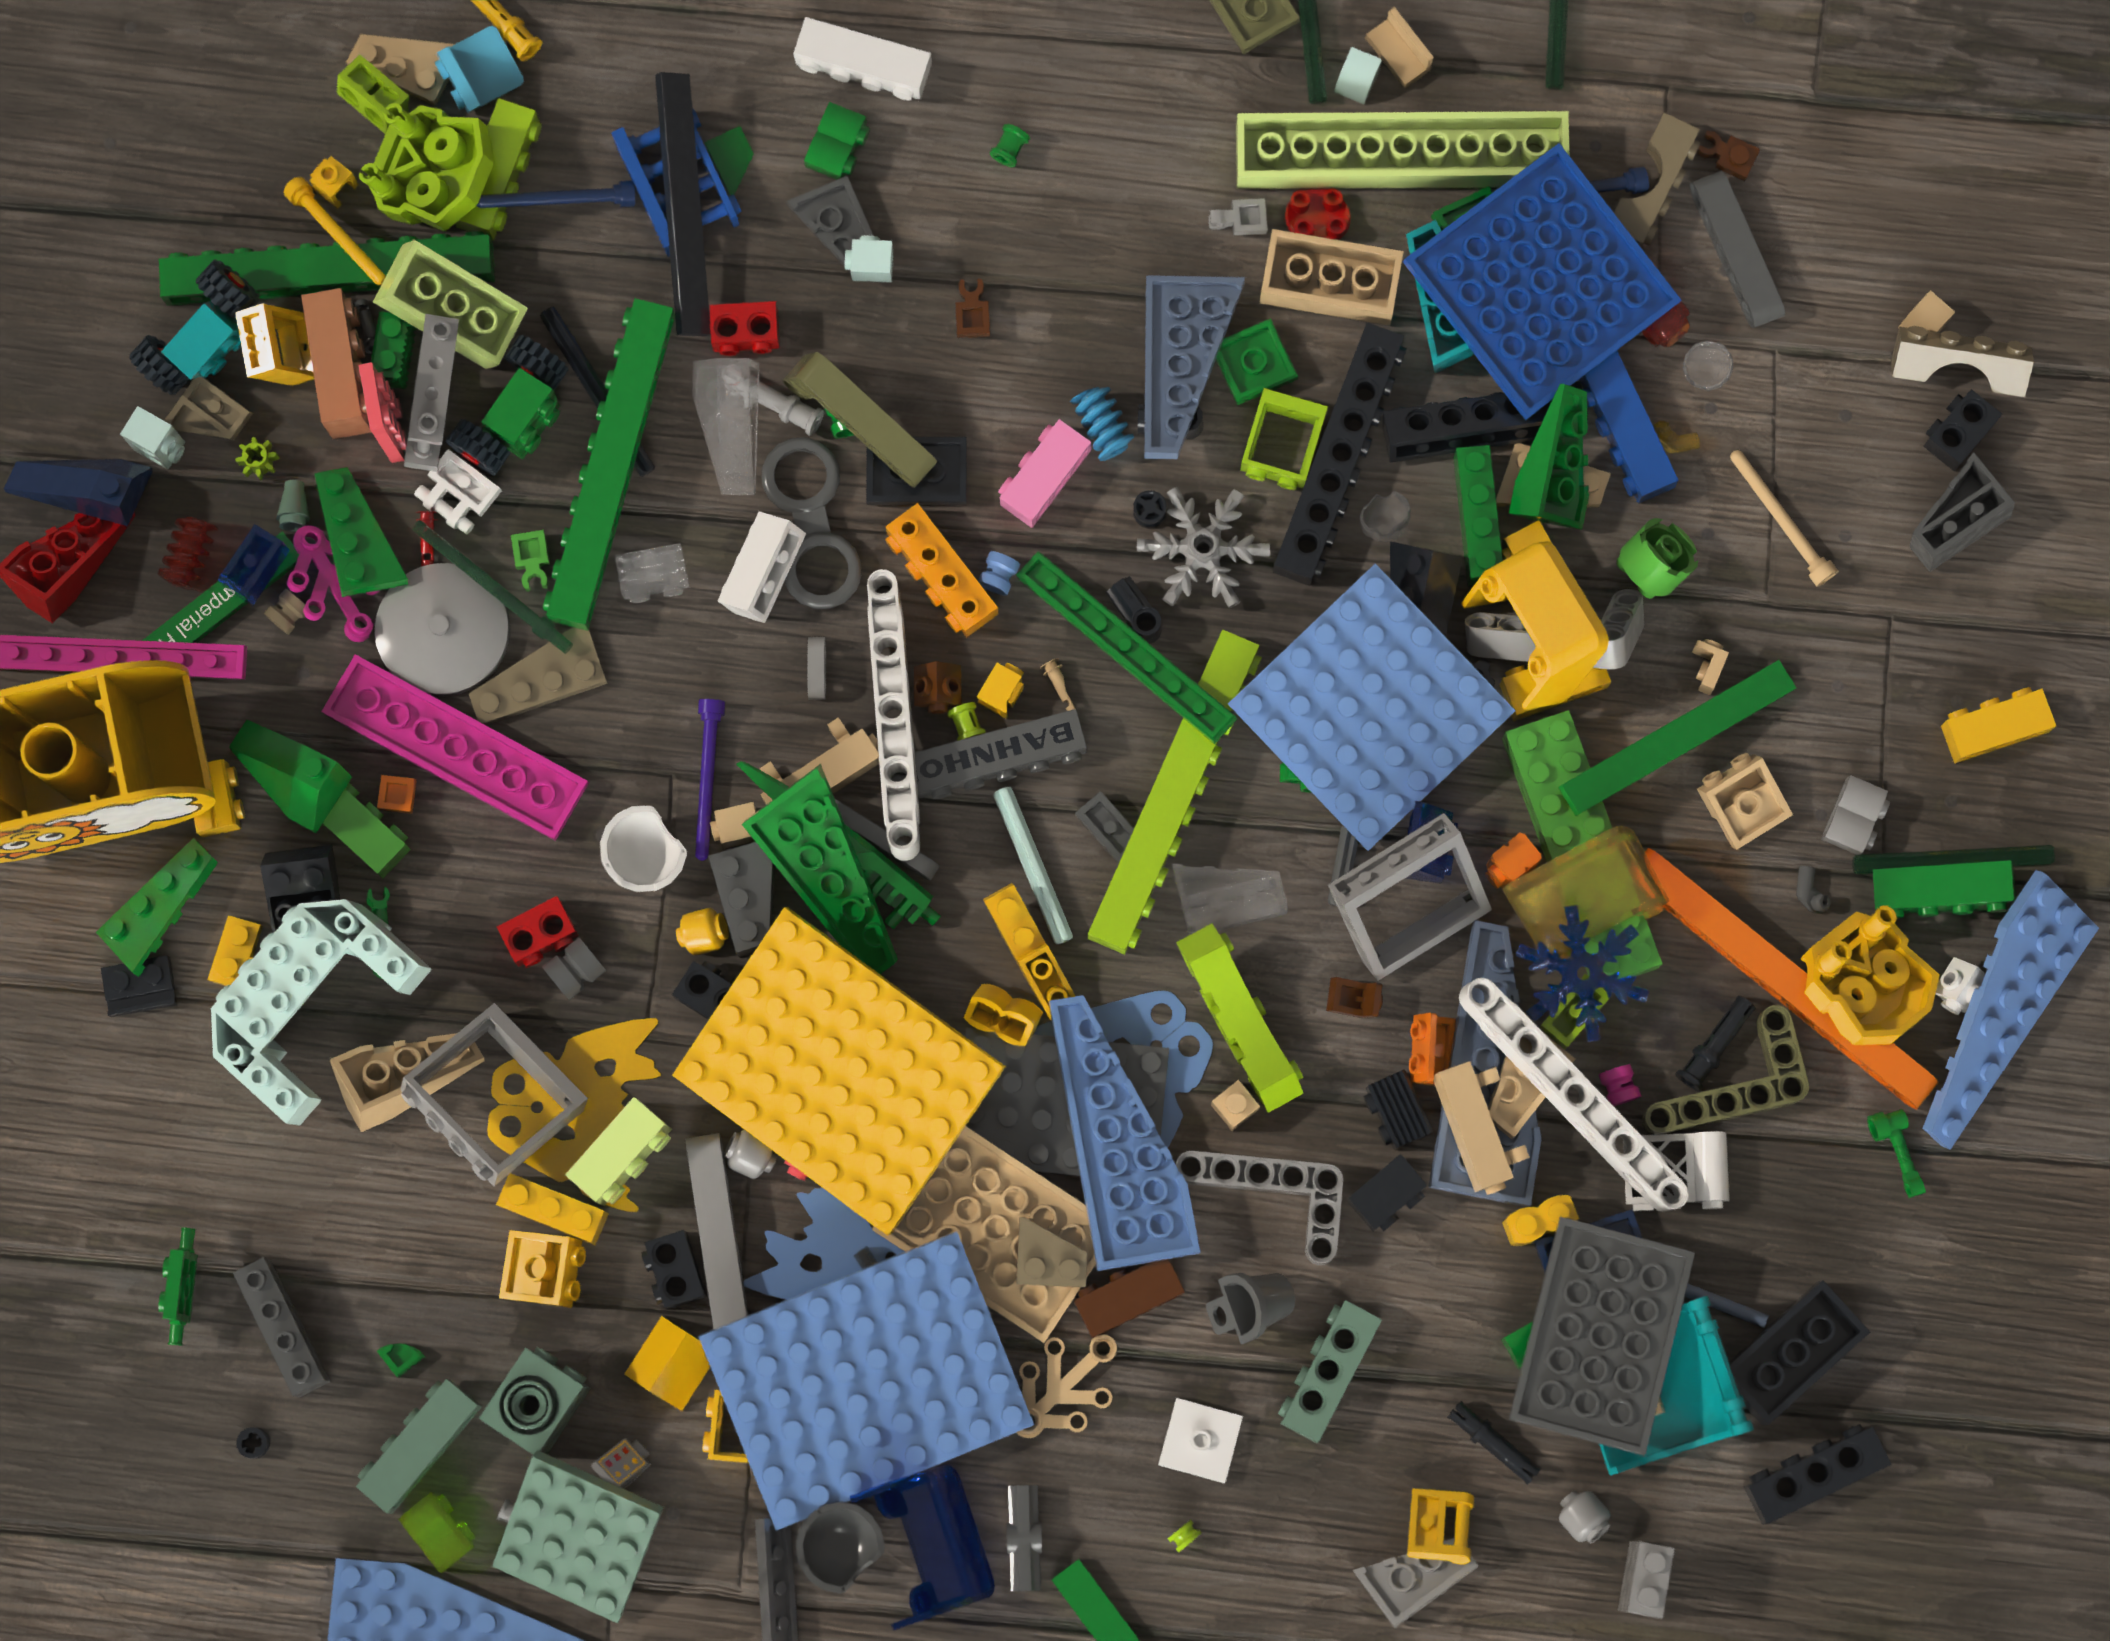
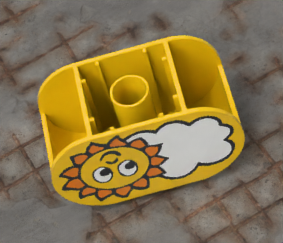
(99, 757)

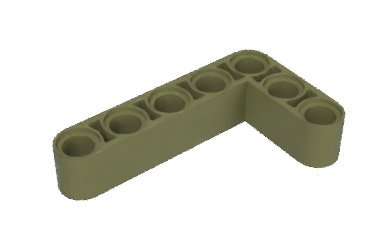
(820, 379)
(1740, 1092)

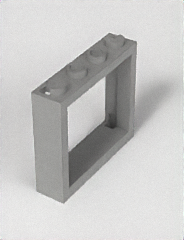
(1390, 868)
(528, 1056)

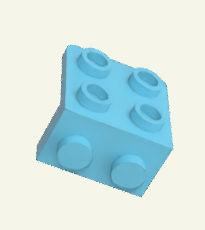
(479, 69)

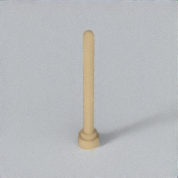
(1820, 568)

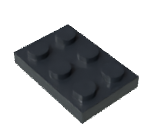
(941, 486)

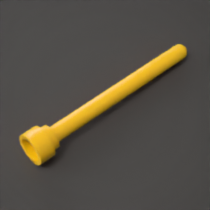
(301, 194)

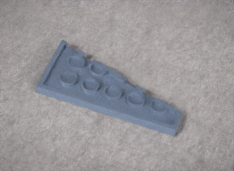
(1182, 341)

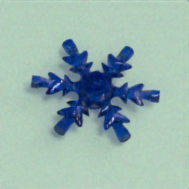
(1572, 983)

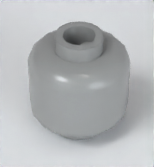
(749, 1155)
(1584, 1516)

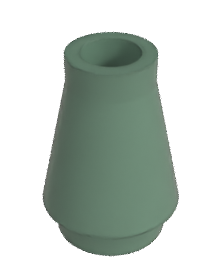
(293, 507)

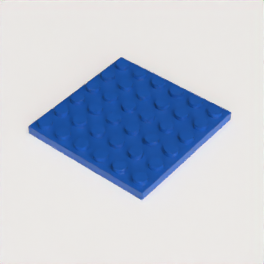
(1542, 281)

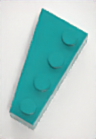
(1444, 341)

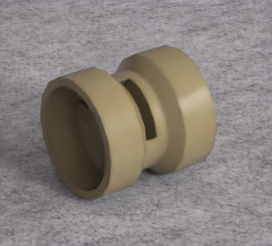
(286, 611)

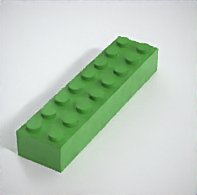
(1543, 759)

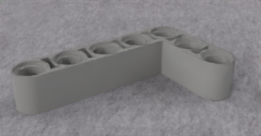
(1506, 637)
(1276, 1184)

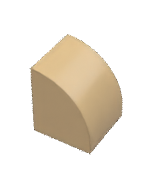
(1929, 313)

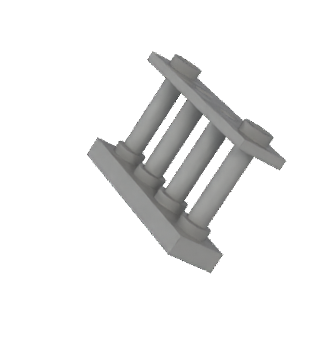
(431, 392)

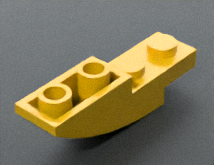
(1028, 946)

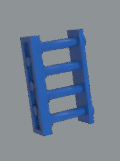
(644, 176)

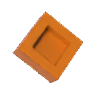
(396, 794)

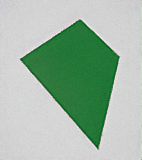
(731, 156)

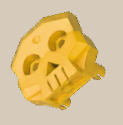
(1854, 962)

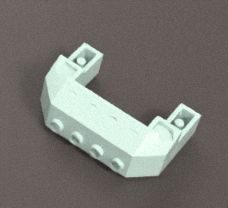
(283, 978)

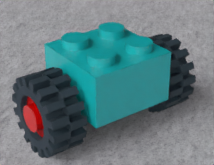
(206, 336)

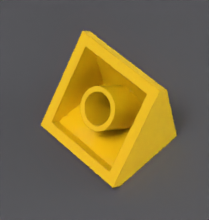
(670, 1364)

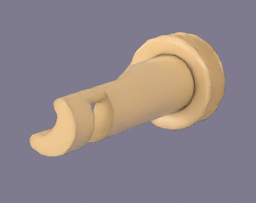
(1057, 679)

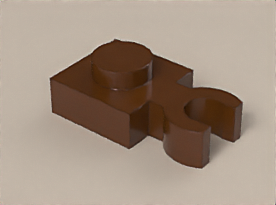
(1734, 156)
(972, 315)

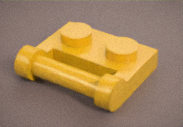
(1428, 1525)

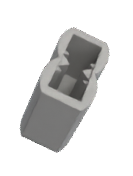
(1855, 816)

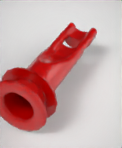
(428, 518)

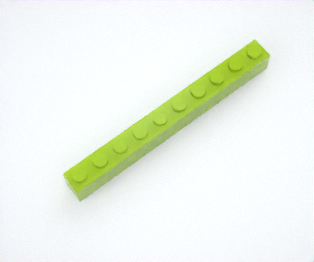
(1170, 803)

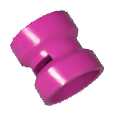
(1620, 1085)

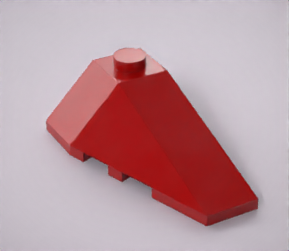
(60, 564)

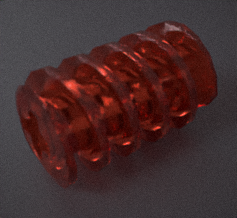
(186, 552)

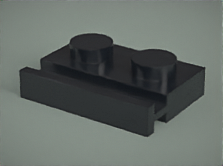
(130, 994)

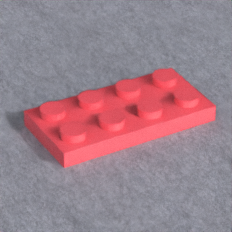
(382, 412)

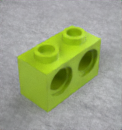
(370, 91)

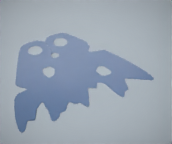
(1133, 1021)
(833, 1236)

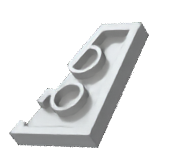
(1408, 1584)

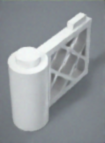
(1705, 1165)

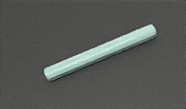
(1033, 865)

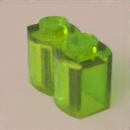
(437, 1531)

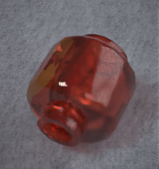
(1669, 327)

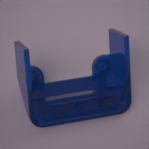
(941, 1540)

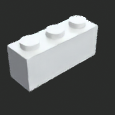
(761, 567)

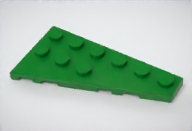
(815, 854)

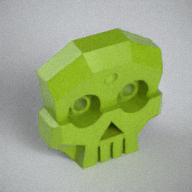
(414, 162)

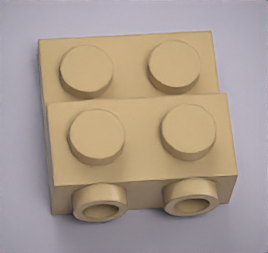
(1744, 799)

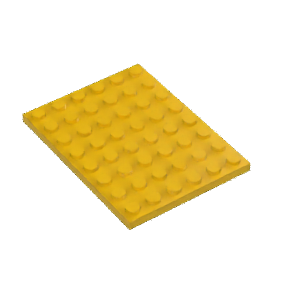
(838, 1071)

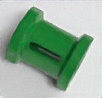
(1009, 145)

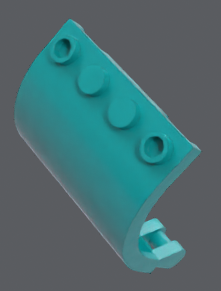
(1696, 1394)

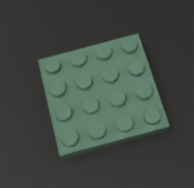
(577, 1536)

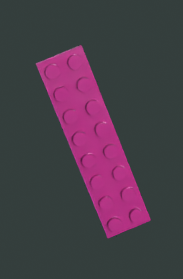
(455, 747)

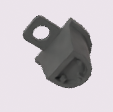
(1251, 1304)

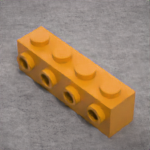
(941, 570)

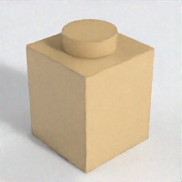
(729, 826)
(1235, 1105)

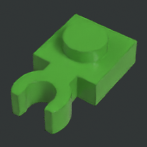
(531, 553)

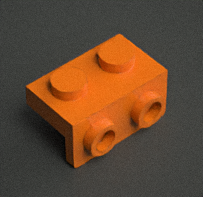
(1431, 1046)

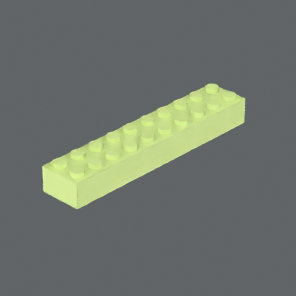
(1392, 148)

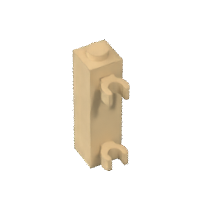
(841, 763)
(1473, 1127)

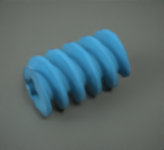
(1102, 422)

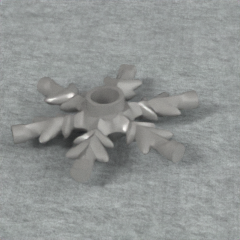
(1206, 536)

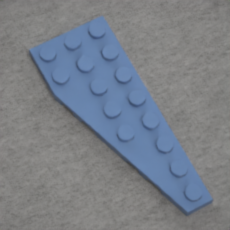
(2032, 958)

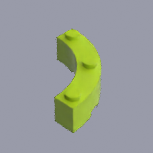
(1240, 1017)

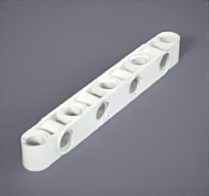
(893, 734)
(1593, 1114)

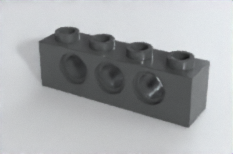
(281, 1327)

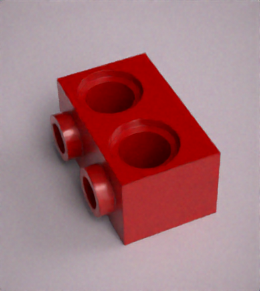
(744, 318)
(534, 923)

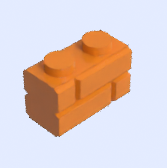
(1512, 861)

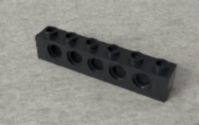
(1440, 438)

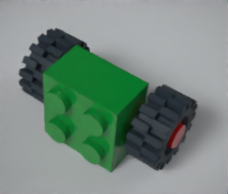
(519, 411)

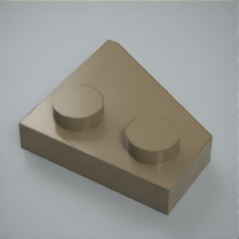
(208, 411)
(1048, 1258)

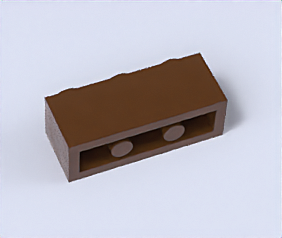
(1127, 1296)

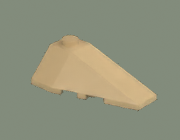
(373, 1076)

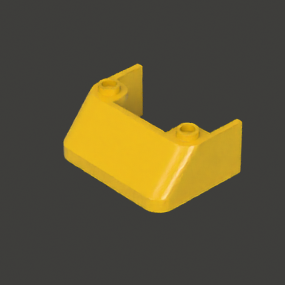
(1554, 614)

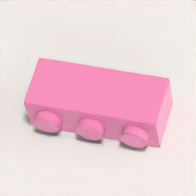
(1044, 472)

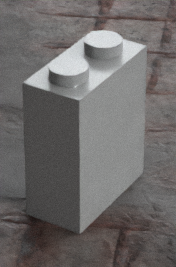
(1646, 1579)

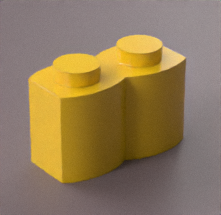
(996, 1011)
(1532, 1222)

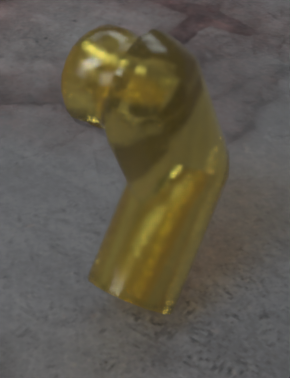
(1675, 443)

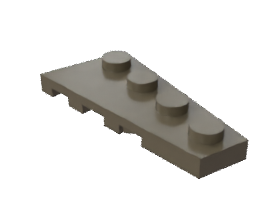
(540, 679)

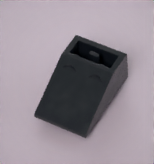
(298, 878)

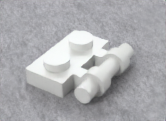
(462, 482)

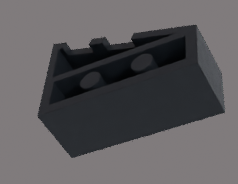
(1426, 579)

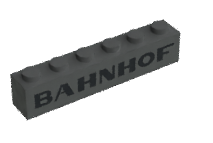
(998, 755)

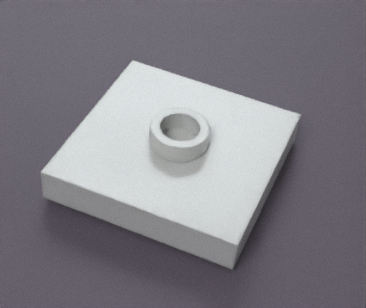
(1200, 1440)

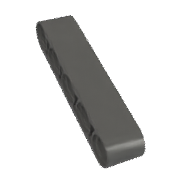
(1737, 249)

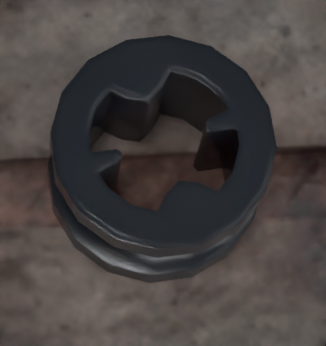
(247, 1434)

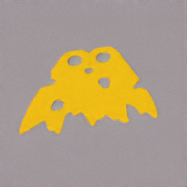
(603, 1096)

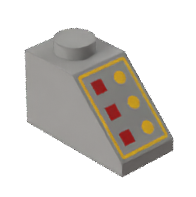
(622, 1463)

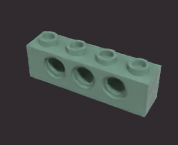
(1363, 1328)

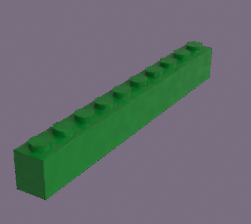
(314, 268)
(610, 464)

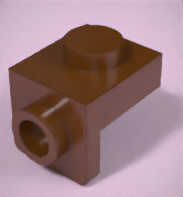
(1354, 998)

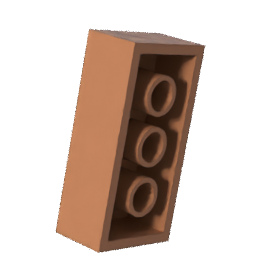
(336, 361)

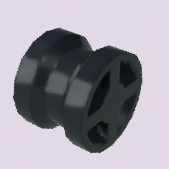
(1152, 503)

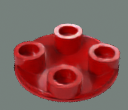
(1318, 213)

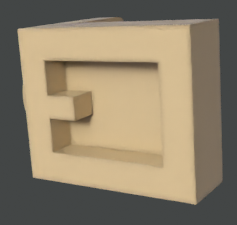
(1709, 671)

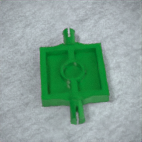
(178, 1296)

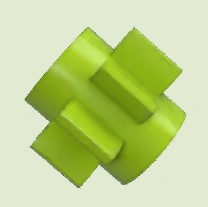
(259, 450)

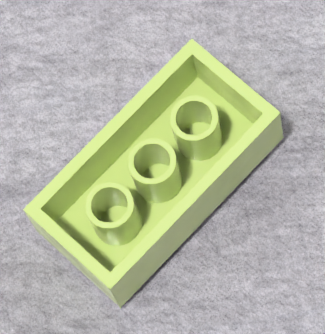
(430, 284)

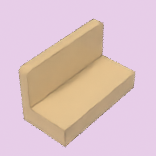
(1400, 49)

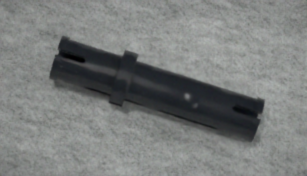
(1495, 1443)

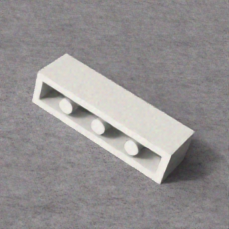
(862, 59)

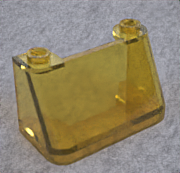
(1603, 876)

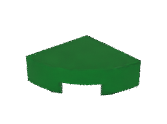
(400, 1357)

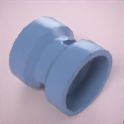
(999, 571)

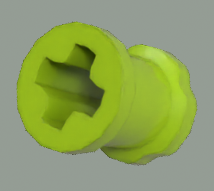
(966, 720)

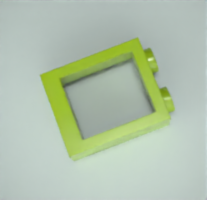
(1289, 407)

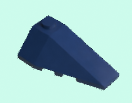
(90, 487)

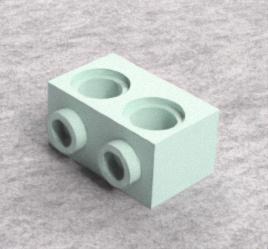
(153, 438)

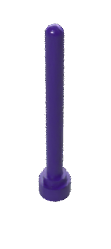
(711, 713)

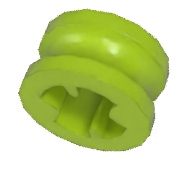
(1184, 1535)

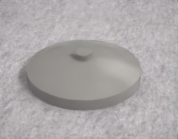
(441, 631)

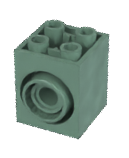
(556, 1389)

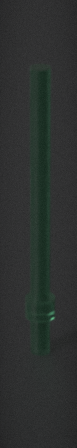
(540, 625)

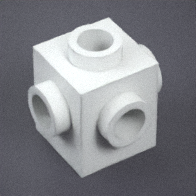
(1958, 985)

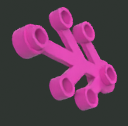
(325, 579)

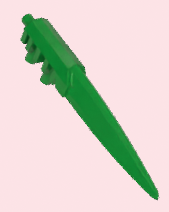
(882, 875)

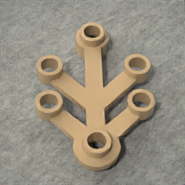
(1060, 1390)

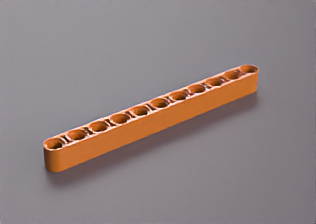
(1783, 981)

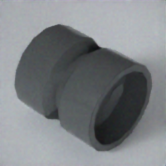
(574, 968)

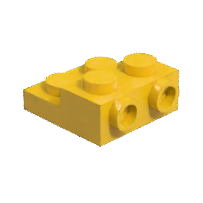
(542, 1269)

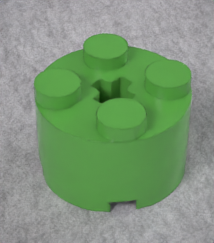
(1658, 558)

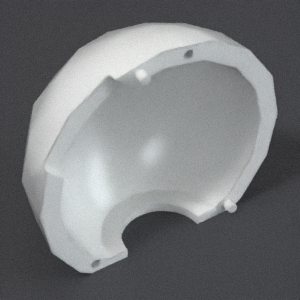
(641, 850)

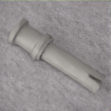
(790, 409)

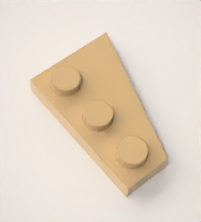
(1515, 1095)

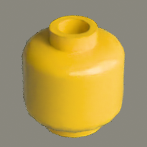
(702, 931)

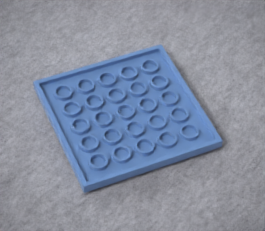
(1371, 707)

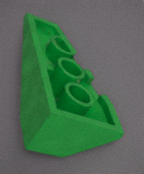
(1553, 475)
(292, 774)

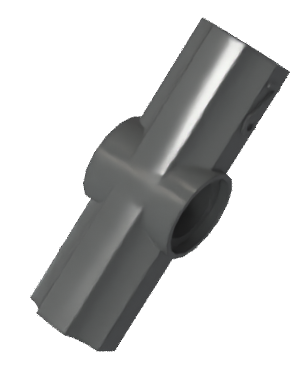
(1024, 1538)

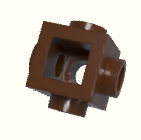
(937, 686)

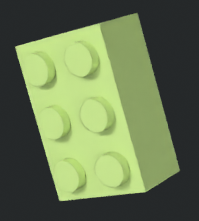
(620, 1153)

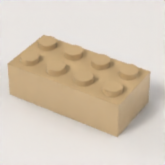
(1331, 277)

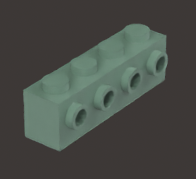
(418, 1445)

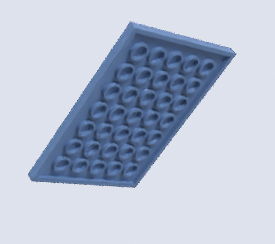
(866, 1379)

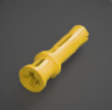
(510, 28)

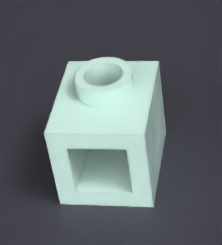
(870, 259)

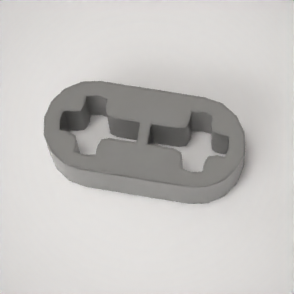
(816, 668)

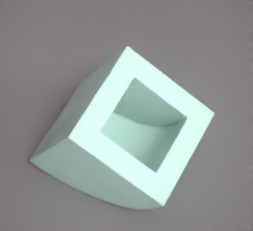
(1358, 75)

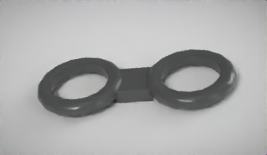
(812, 519)

